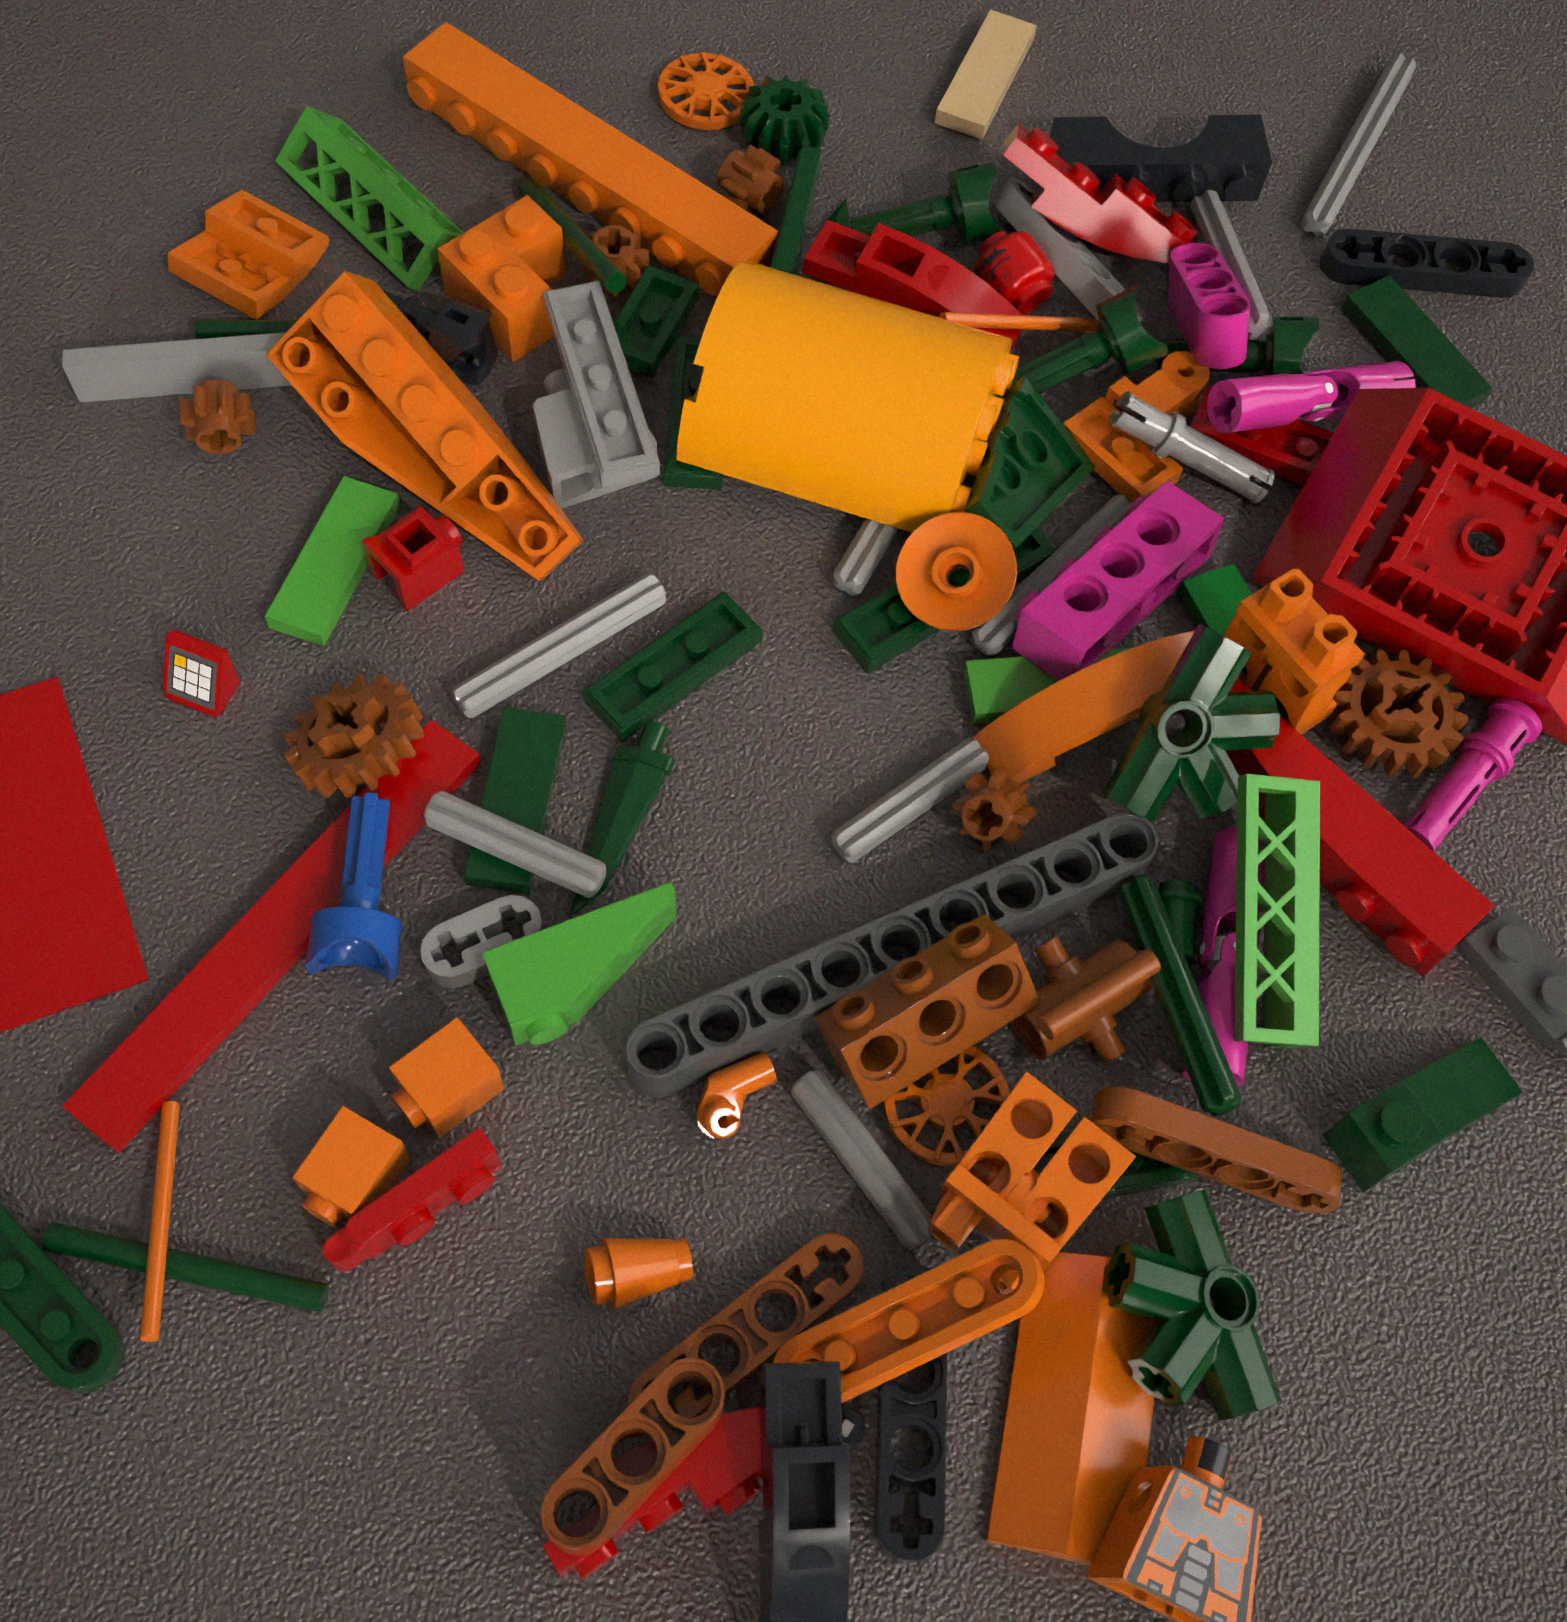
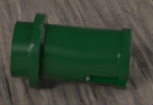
(1181, 905)

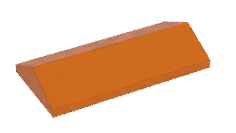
(1070, 1417)

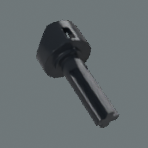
(455, 332)

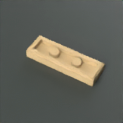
(985, 74)

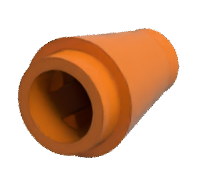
(635, 1268)

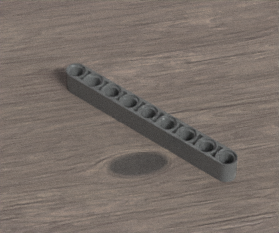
(861, 953)

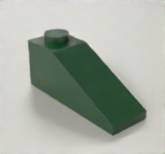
(1420, 1113)

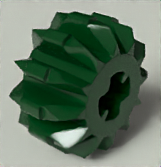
(784, 117)

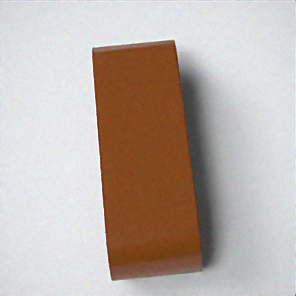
(645, 1417)

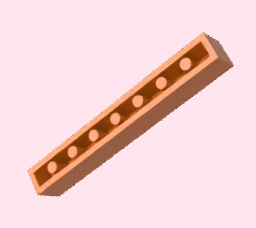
(584, 158)

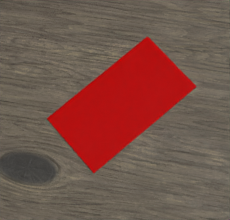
(60, 894)

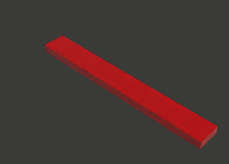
(254, 954)

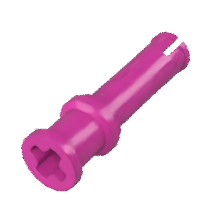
(1482, 758)

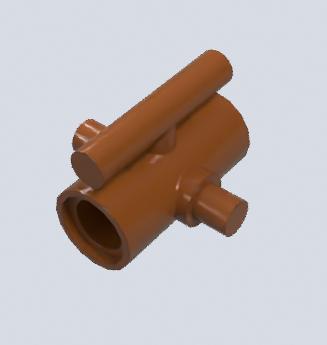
(1084, 997)

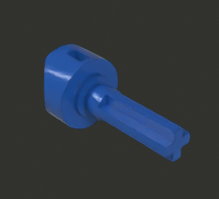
(356, 929)

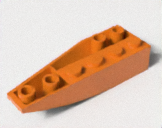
(419, 423)

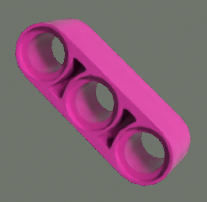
(1208, 305)

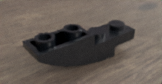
(804, 1494)

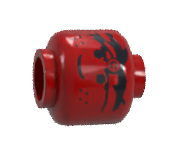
(1016, 269)

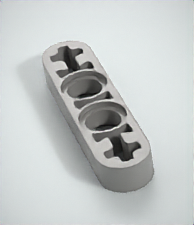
(1070, 257)

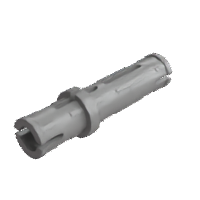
(1171, 436)

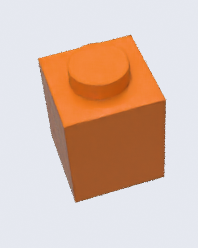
(445, 1079)
(349, 1168)

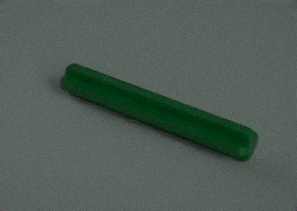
(1180, 998)

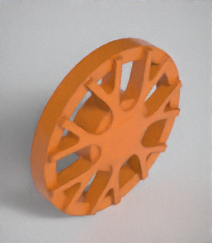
(703, 90)
(947, 1106)

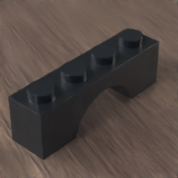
(1224, 158)

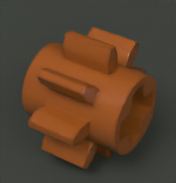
(751, 179)
(624, 251)
(217, 416)
(982, 818)

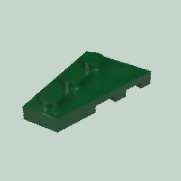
(1026, 465)

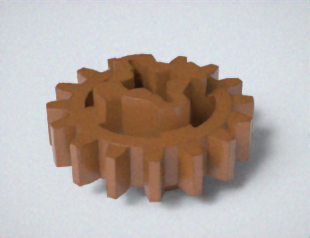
(1398, 714)
(354, 736)

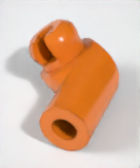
(726, 1091)

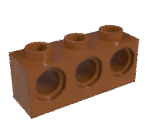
(927, 1009)

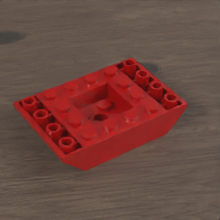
(1391, 552)

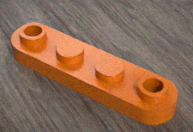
(922, 1317)

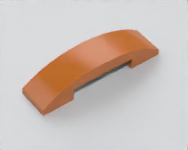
(1079, 708)

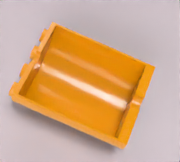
(843, 398)

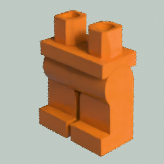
(1294, 648)
(1010, 1199)

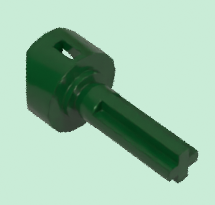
(963, 206)
(1118, 337)
(1276, 354)

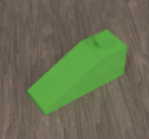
(567, 968)

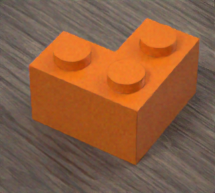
(506, 269)

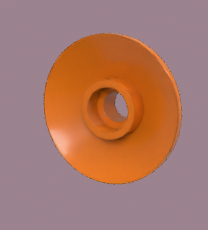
(951, 544)

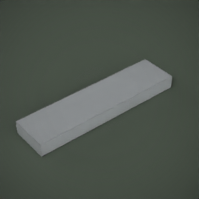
(171, 367)
(601, 384)

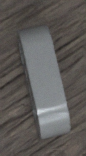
(475, 933)

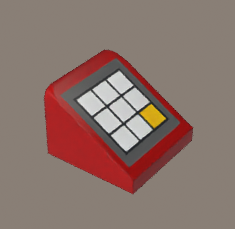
(198, 674)

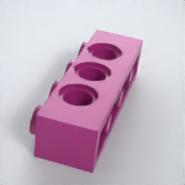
(1116, 582)

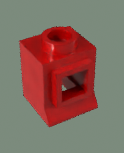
(418, 554)

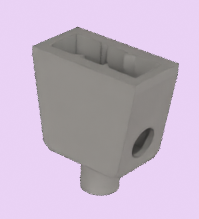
(564, 447)

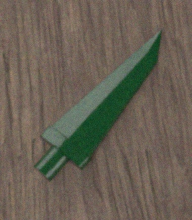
(629, 793)

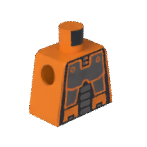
(1183, 1541)

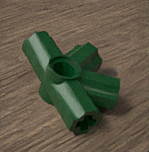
(1214, 723)
(1188, 1334)

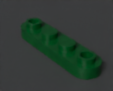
(52, 1315)

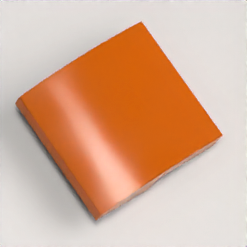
(248, 254)

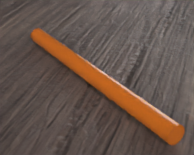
(1022, 322)
(160, 1223)

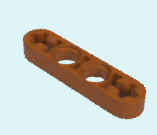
(1218, 1150)
(741, 1327)

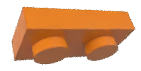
(1118, 456)

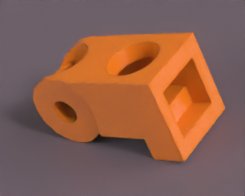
(1170, 389)

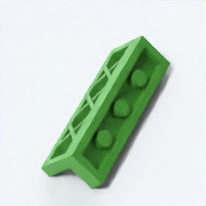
(384, 183)
(1288, 912)

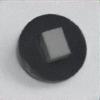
(852, 1426)

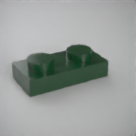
(654, 318)

